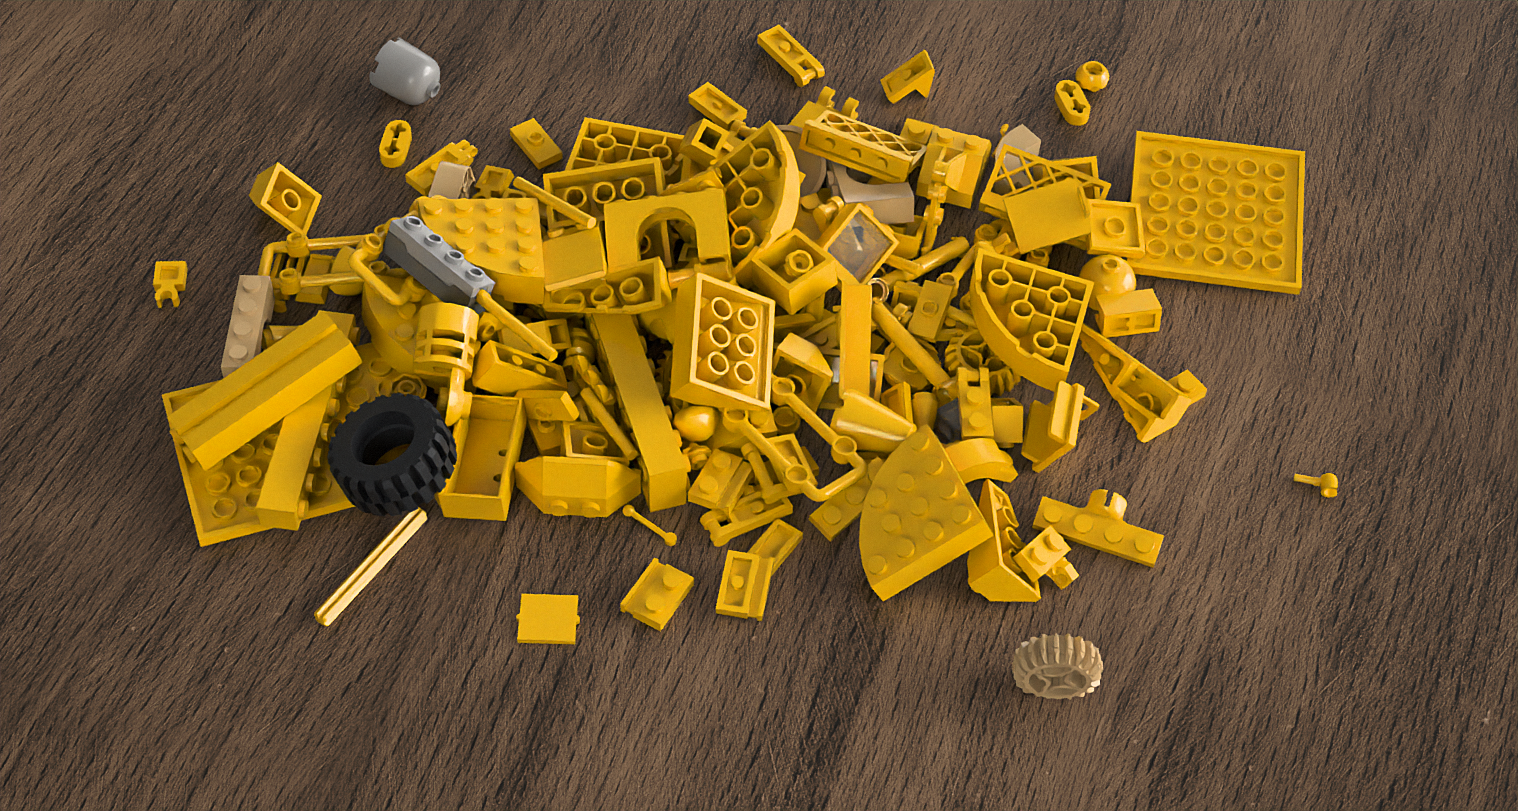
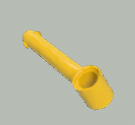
(929, 261)
(944, 386)

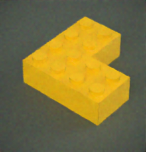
(603, 184)

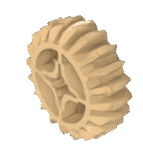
(1057, 666)

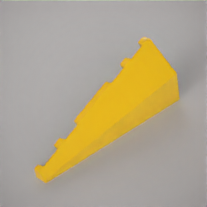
(1144, 396)

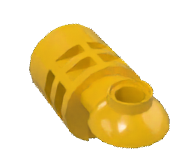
(446, 355)

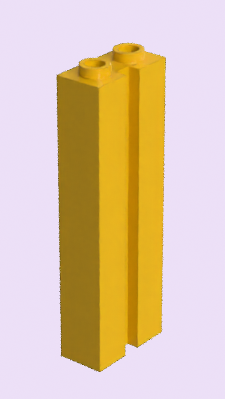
(263, 391)

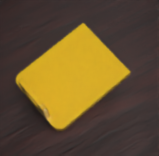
(1048, 215)
(1054, 427)

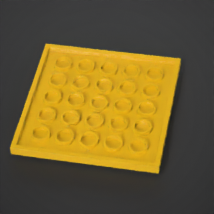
(1219, 212)

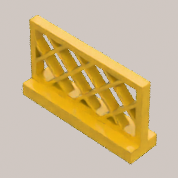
(850, 145)
(993, 203)

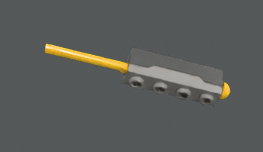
(450, 274)

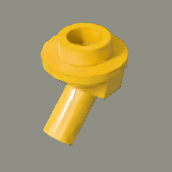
(697, 454)

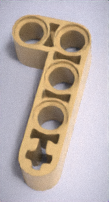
(453, 181)

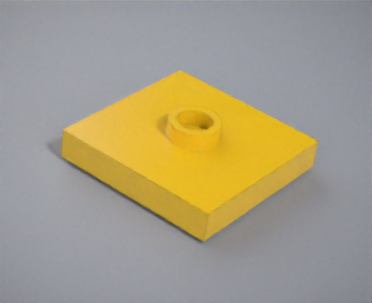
(1115, 229)

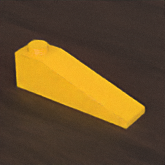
(992, 562)

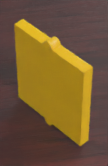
(548, 619)

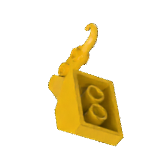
(950, 174)

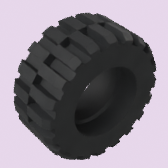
(408, 478)

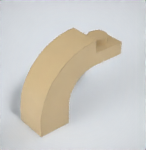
(1021, 139)

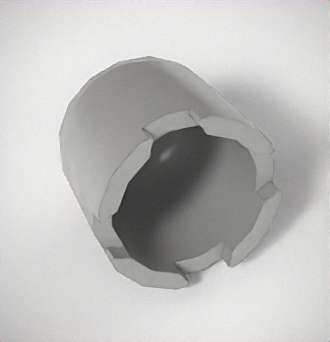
(406, 73)

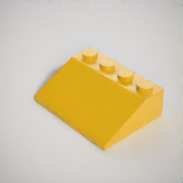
(722, 345)

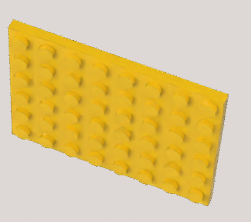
(227, 493)

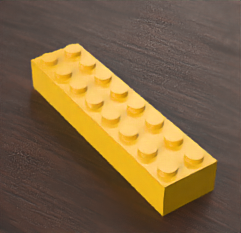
(641, 408)

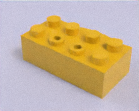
(486, 459)

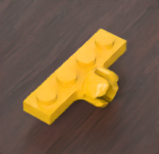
(1100, 527)

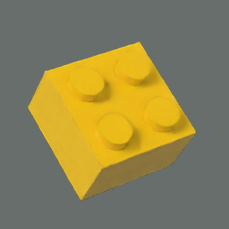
(786, 290)

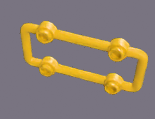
(984, 232)
(299, 245)
(369, 249)
(797, 475)

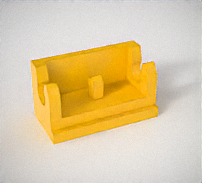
(1128, 313)

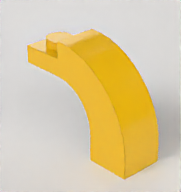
(981, 459)

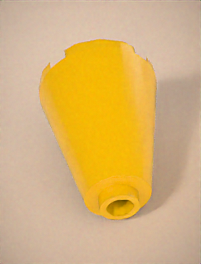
(870, 423)

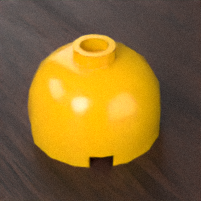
(1110, 276)

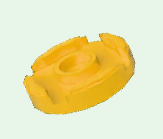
(899, 367)

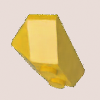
(577, 485)

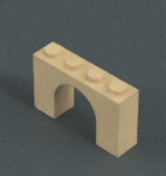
(888, 201)

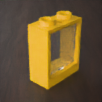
(857, 244)

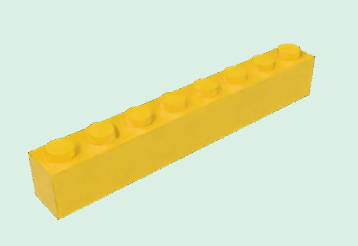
(301, 449)

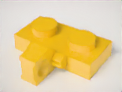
(1045, 556)

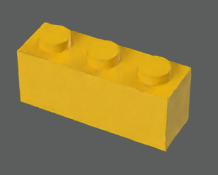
(509, 370)

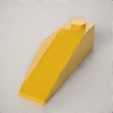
(623, 290)

